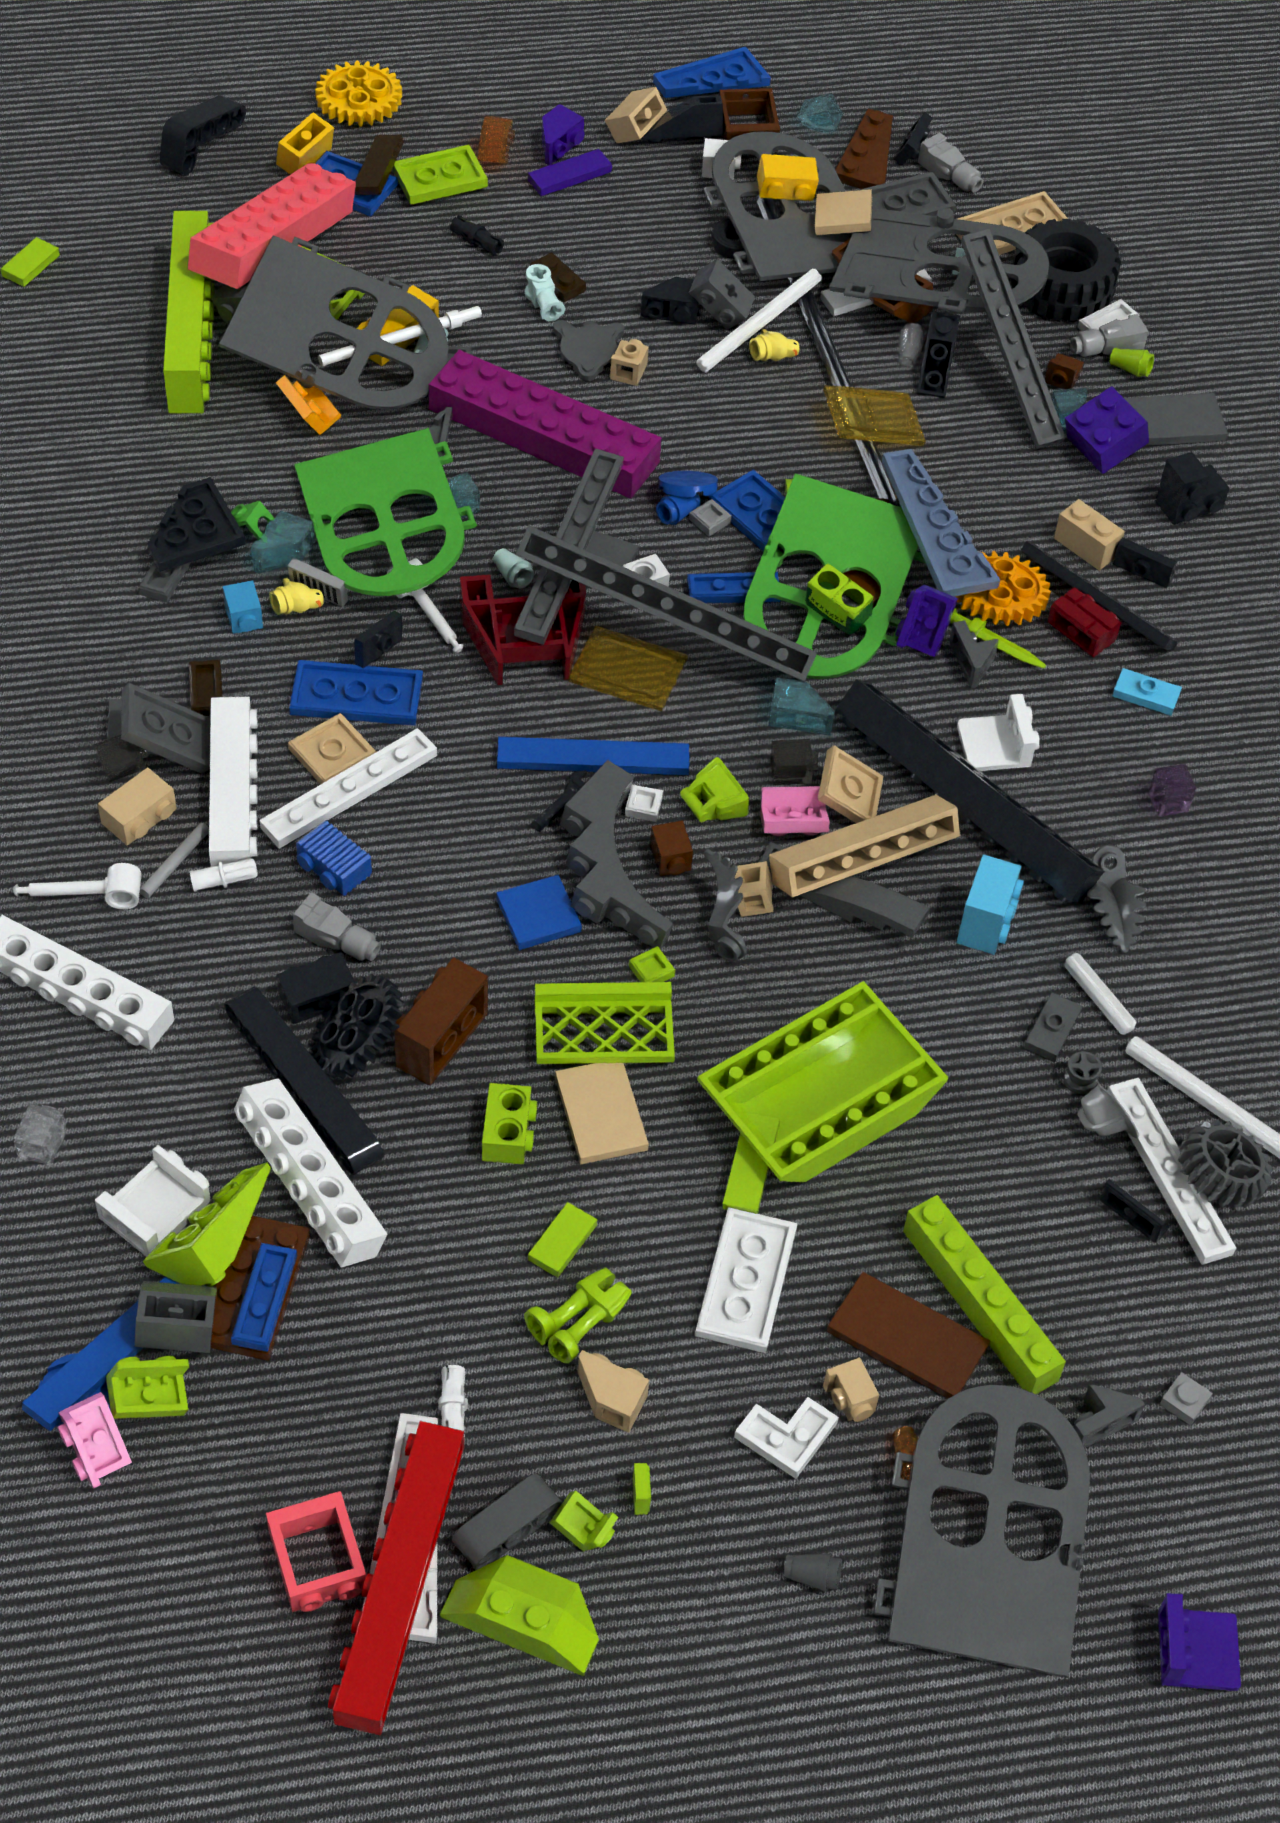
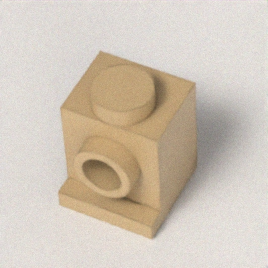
(629, 354)
(755, 889)
(852, 1390)

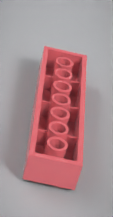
(293, 207)

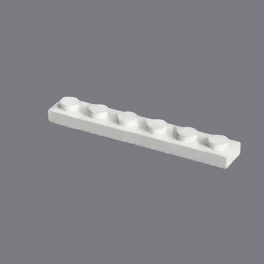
(348, 788)
(1161, 1157)

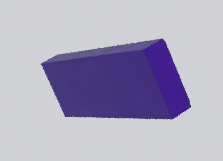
(569, 172)

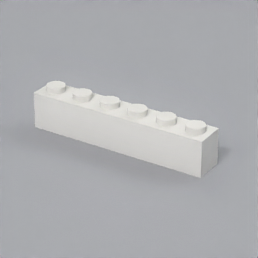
(231, 780)

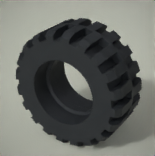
(1081, 250)

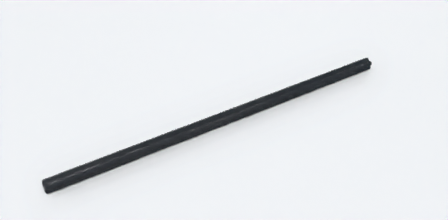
(835, 369)

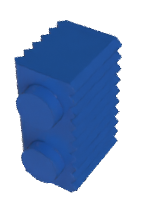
(333, 858)

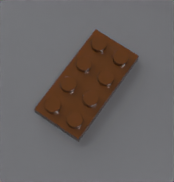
(234, 1285)

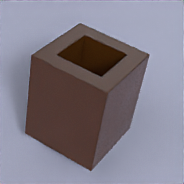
(671, 848)

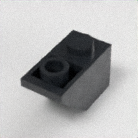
(671, 301)

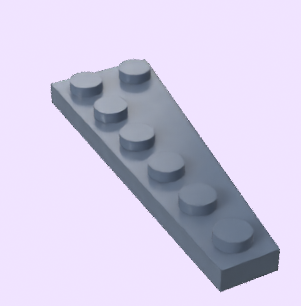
(943, 543)

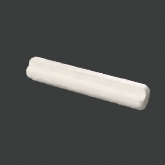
(1100, 994)

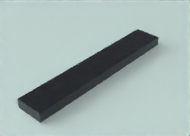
(1100, 597)

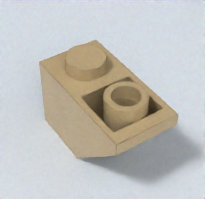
(611, 1390)

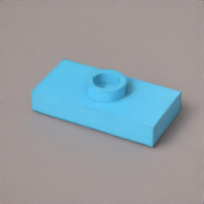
(1147, 691)

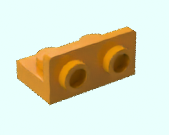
(311, 404)

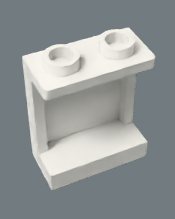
(155, 1201)

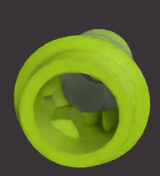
(1135, 361)

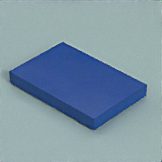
(362, 203)
(752, 505)

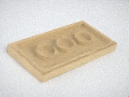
(1018, 214)

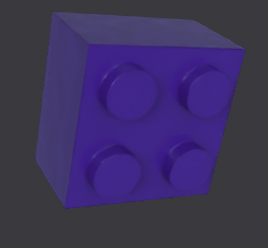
(1107, 430)

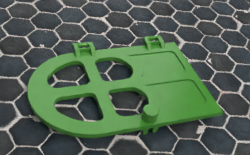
(373, 480)
(849, 535)

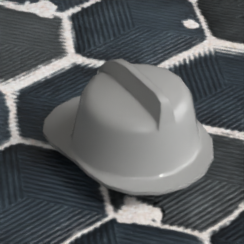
(1105, 1114)

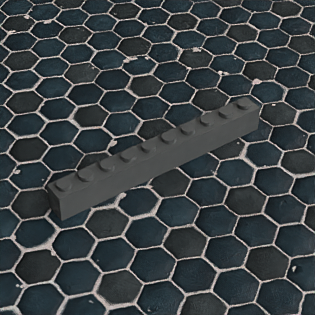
(666, 603)

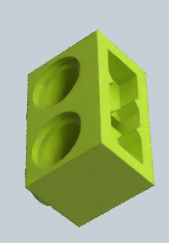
(506, 1123)

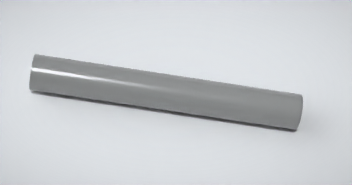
(174, 860)

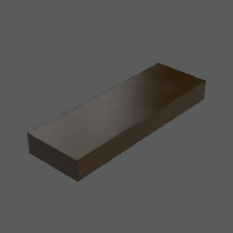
(378, 164)

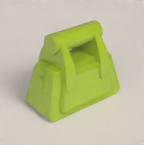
(719, 790)

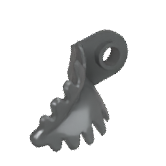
(1117, 898)
(728, 943)

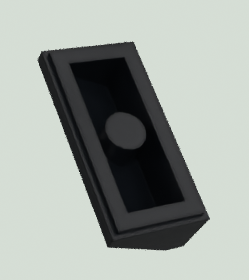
(1133, 1211)

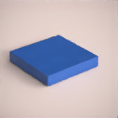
(538, 912)

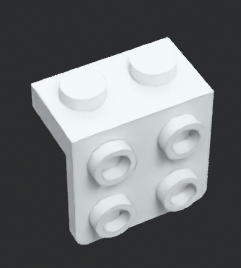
(1000, 740)

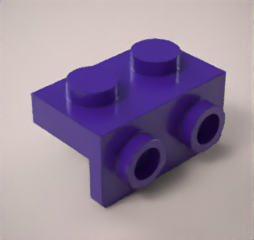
(926, 620)

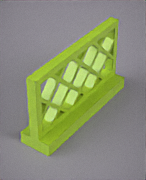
(603, 1001)

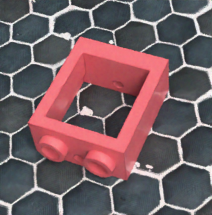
(305, 1518)

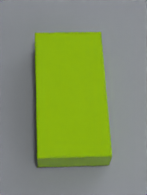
(30, 262)
(562, 1239)

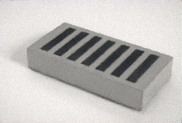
(330, 586)

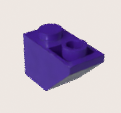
(560, 132)

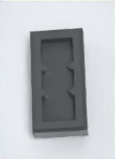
(1053, 1027)

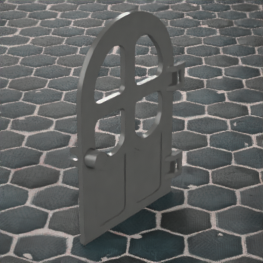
(781, 245)
(890, 255)
(290, 307)
(983, 1596)

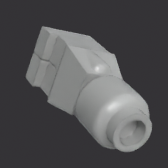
(949, 163)
(1120, 334)
(332, 929)

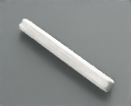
(758, 320)
(1204, 1094)

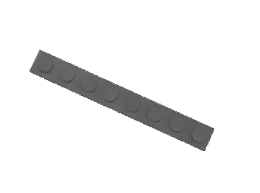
(1013, 339)
(577, 530)

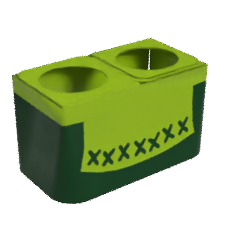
(835, 611)

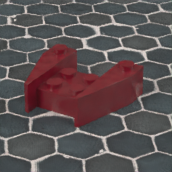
(493, 621)

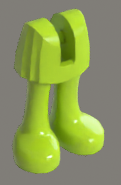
(591, 1292)

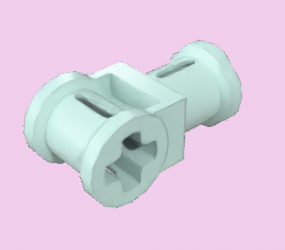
(541, 292)

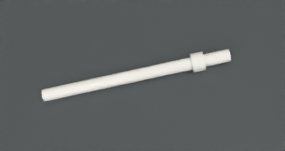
(450, 319)

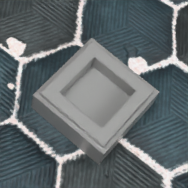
(710, 517)

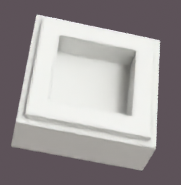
(644, 803)

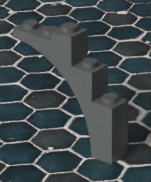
(594, 856)

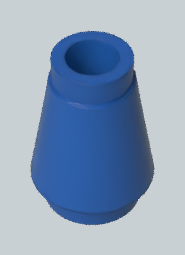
(674, 509)

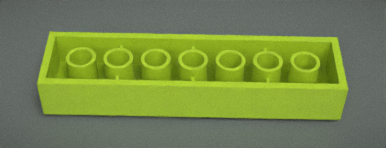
(188, 321)

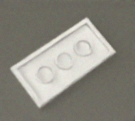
(746, 1280)

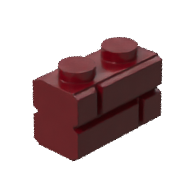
(1084, 621)

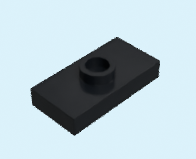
(1144, 562)
(378, 639)

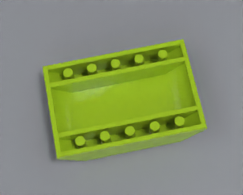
(831, 1080)

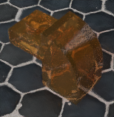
(495, 139)

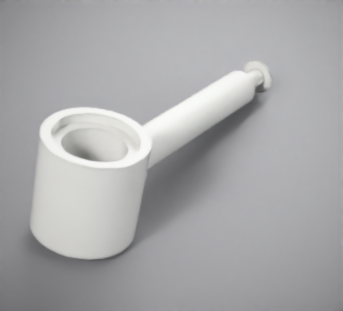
(433, 613)
(120, 887)

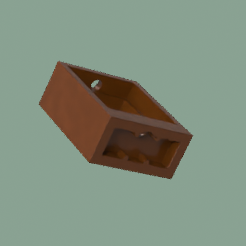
(757, 102)

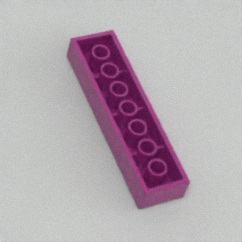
(541, 420)

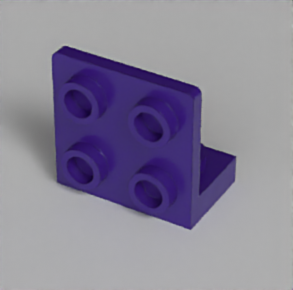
(1197, 1647)

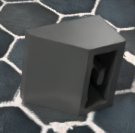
(175, 1316)

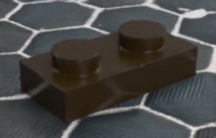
(566, 281)

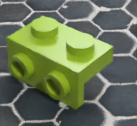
(147, 1387)

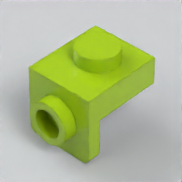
(583, 1522)

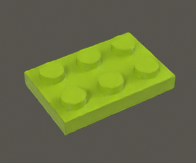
(440, 174)

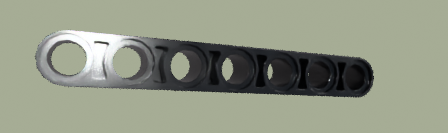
(304, 1080)

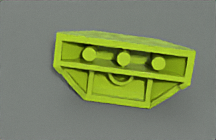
(526, 1611)

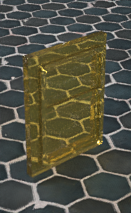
(874, 415)
(628, 668)

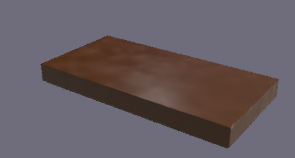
(908, 1336)

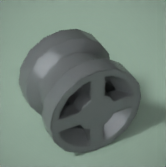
(1089, 1066)

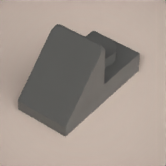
(972, 656)
(1108, 1414)

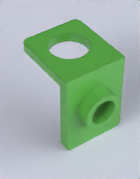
(249, 516)

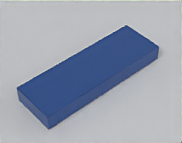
(722, 587)
(264, 1297)

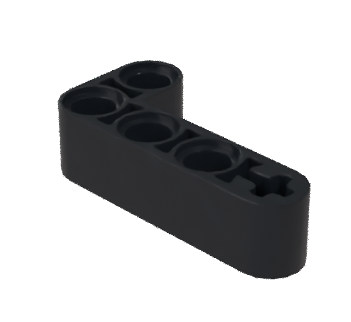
(196, 127)

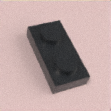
(916, 135)

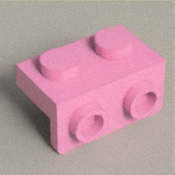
(793, 811)
(94, 1438)

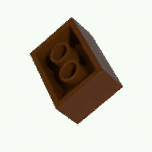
(441, 1020)

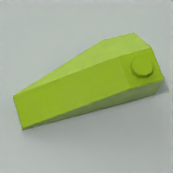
(214, 1234)

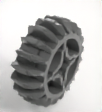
(1225, 1164)

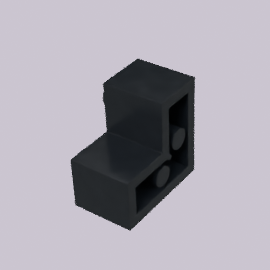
(1190, 489)

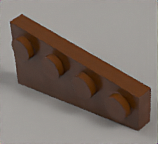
(867, 153)

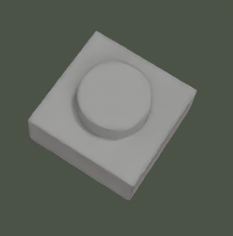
(1186, 1398)

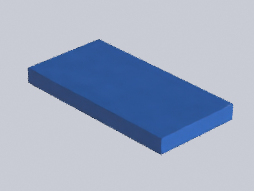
(356, 692)

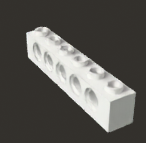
(93, 982)
(310, 1172)

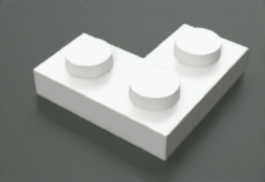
(789, 1444)

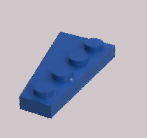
(720, 72)

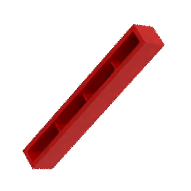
(398, 1579)

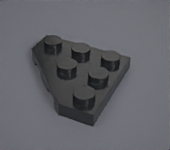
(195, 527)

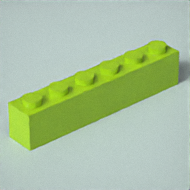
(983, 1296)

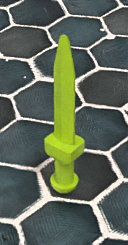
(978, 627)

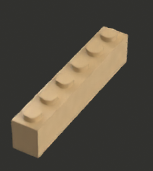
(864, 845)

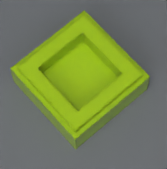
(652, 966)
(641, 1488)

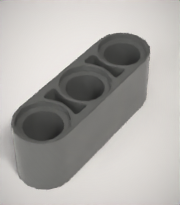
(507, 1521)

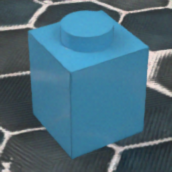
(242, 607)

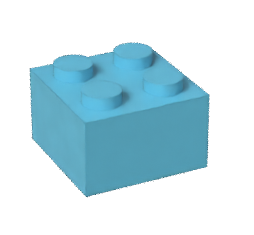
(990, 905)

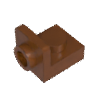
(1063, 371)

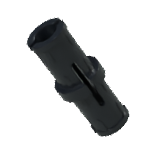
(477, 235)

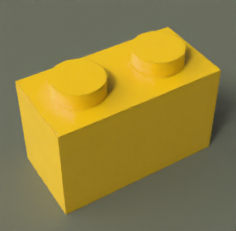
(305, 144)
(787, 177)

